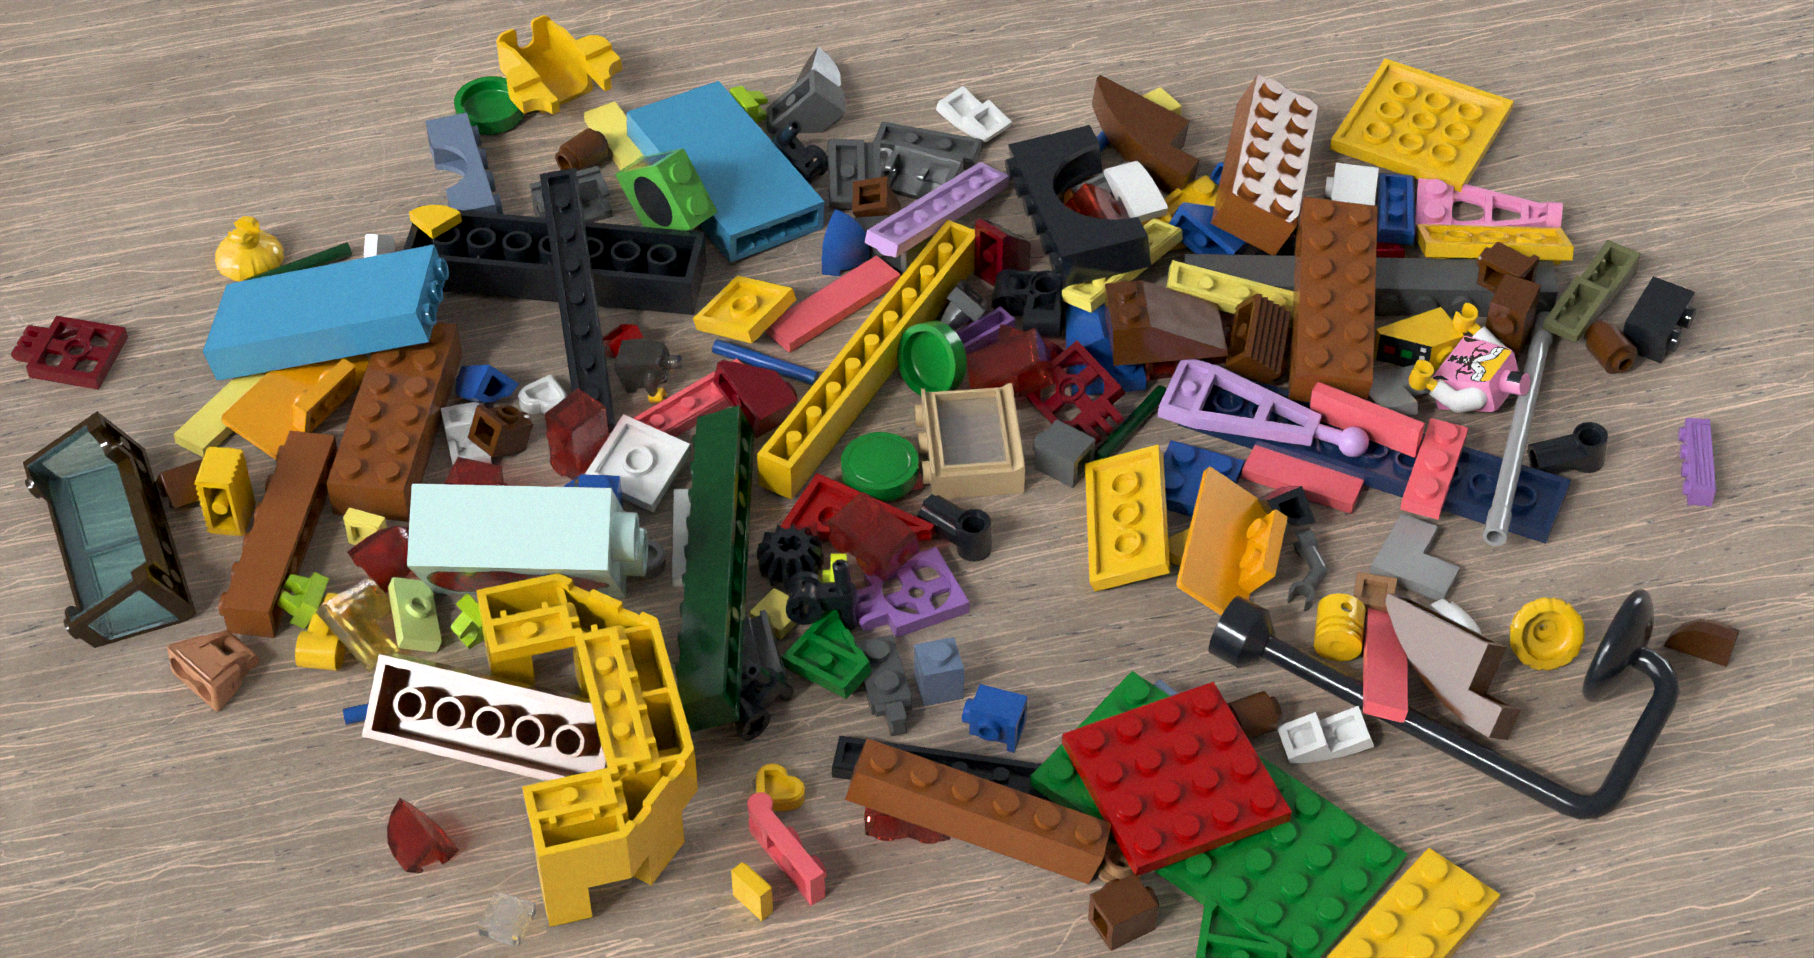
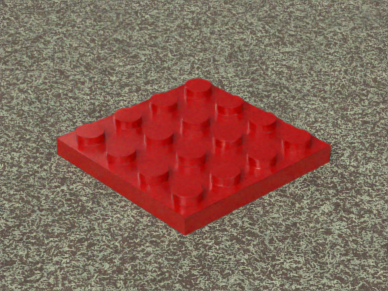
(1175, 778)

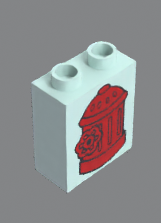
(508, 534)

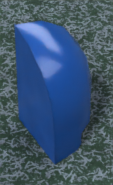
(843, 244)
(483, 384)

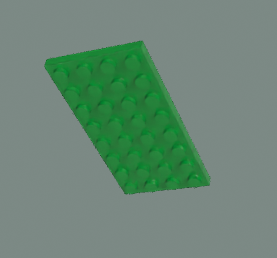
(1290, 881)

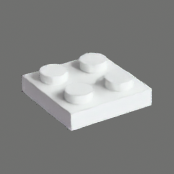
(643, 460)

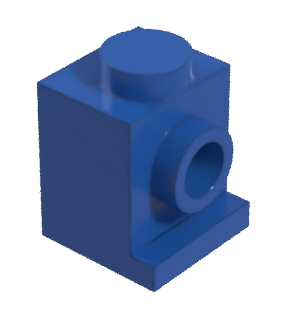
(996, 715)

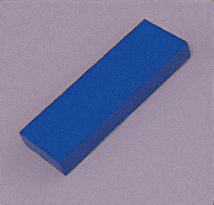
(1395, 208)

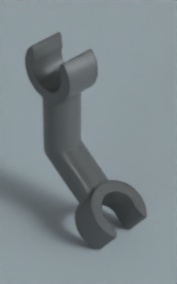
(1318, 569)

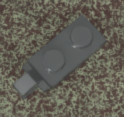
(886, 684)

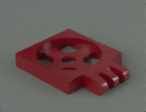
(40, 341)
(1092, 413)

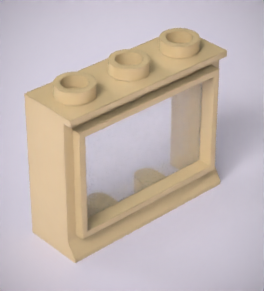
(970, 442)

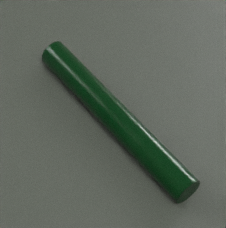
(315, 260)
(1130, 424)

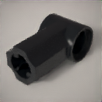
(1580, 451)
(964, 528)

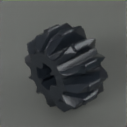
(788, 553)

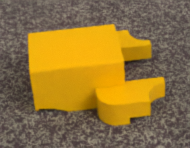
(554, 66)

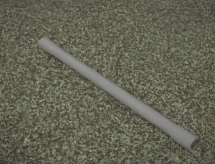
(1500, 514)

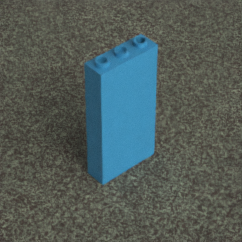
(747, 177)
(326, 312)

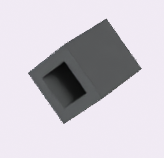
(1063, 453)

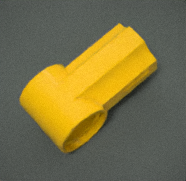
(319, 645)

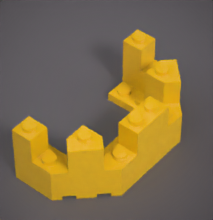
(617, 817)

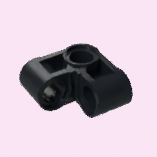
(1033, 296)

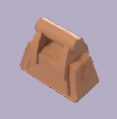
(208, 669)

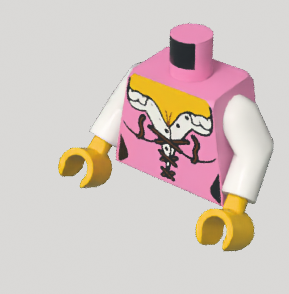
(1475, 374)

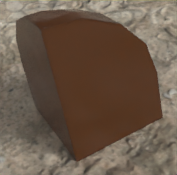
(179, 484)
(1704, 640)

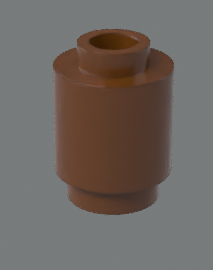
(582, 150)
(1610, 347)
(1256, 714)

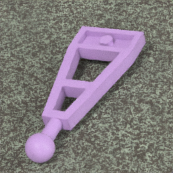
(1193, 384)

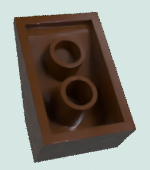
(1160, 324)

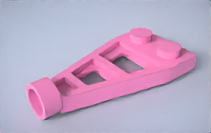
(1436, 200)

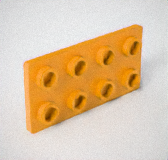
(293, 400)
(1229, 543)

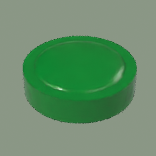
(488, 105)
(931, 357)
(880, 465)

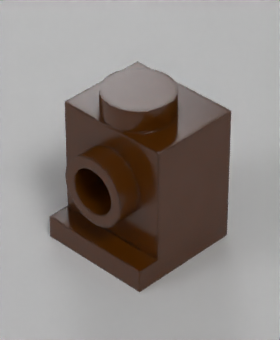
(874, 198)
(1502, 259)
(506, 426)

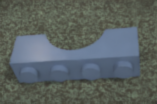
(456, 149)

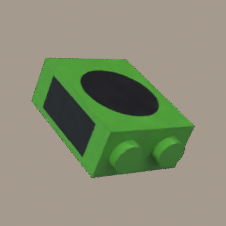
(666, 191)

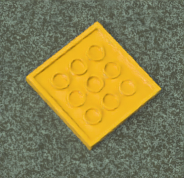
(1421, 124)

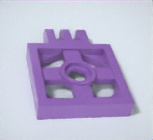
(878, 610)

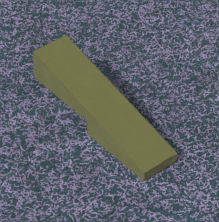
(1593, 291)

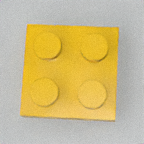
(744, 309)

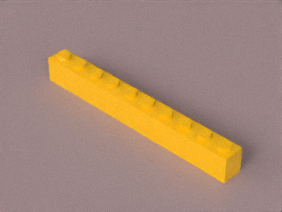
(864, 362)

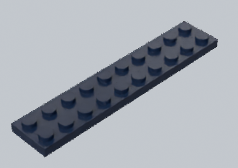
(1472, 489)

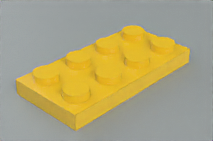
(1469, 241)
(1127, 518)
(1422, 914)

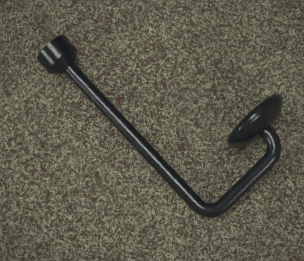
(1248, 636)

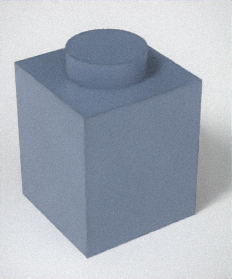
(938, 671)

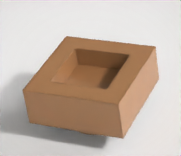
(1373, 590)

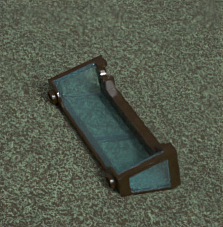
(110, 533)

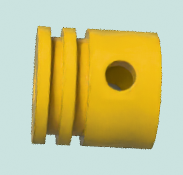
(1337, 631)

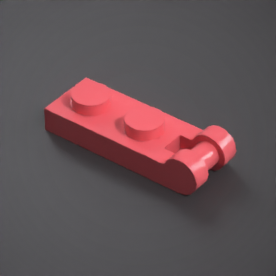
(786, 848)

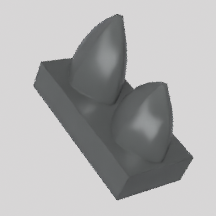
(964, 305)

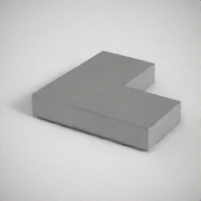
(1393, 391)
(1406, 559)

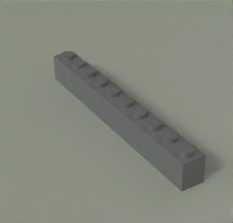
(1401, 284)

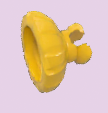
(248, 251)
(1551, 644)

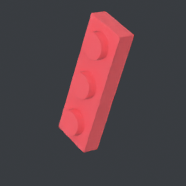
(1434, 468)

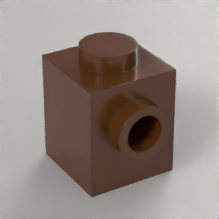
(1123, 911)

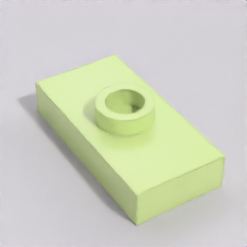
(414, 615)

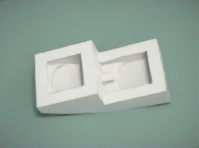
(971, 116)
(1136, 190)
(457, 425)
(1325, 739)

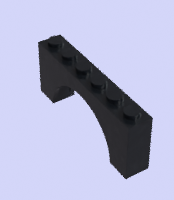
(1077, 244)

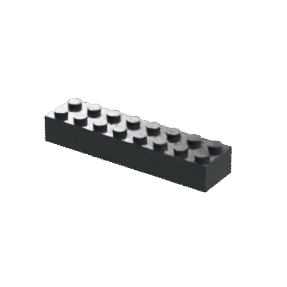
(514, 260)

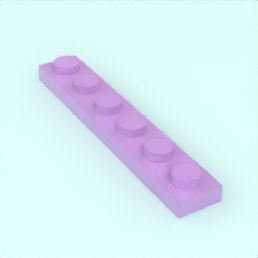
(932, 210)

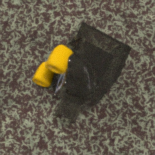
(645, 365)

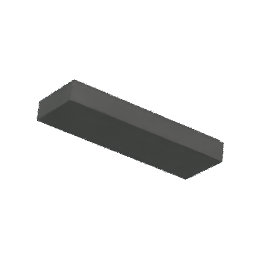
(953, 144)

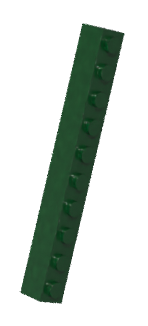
(716, 570)

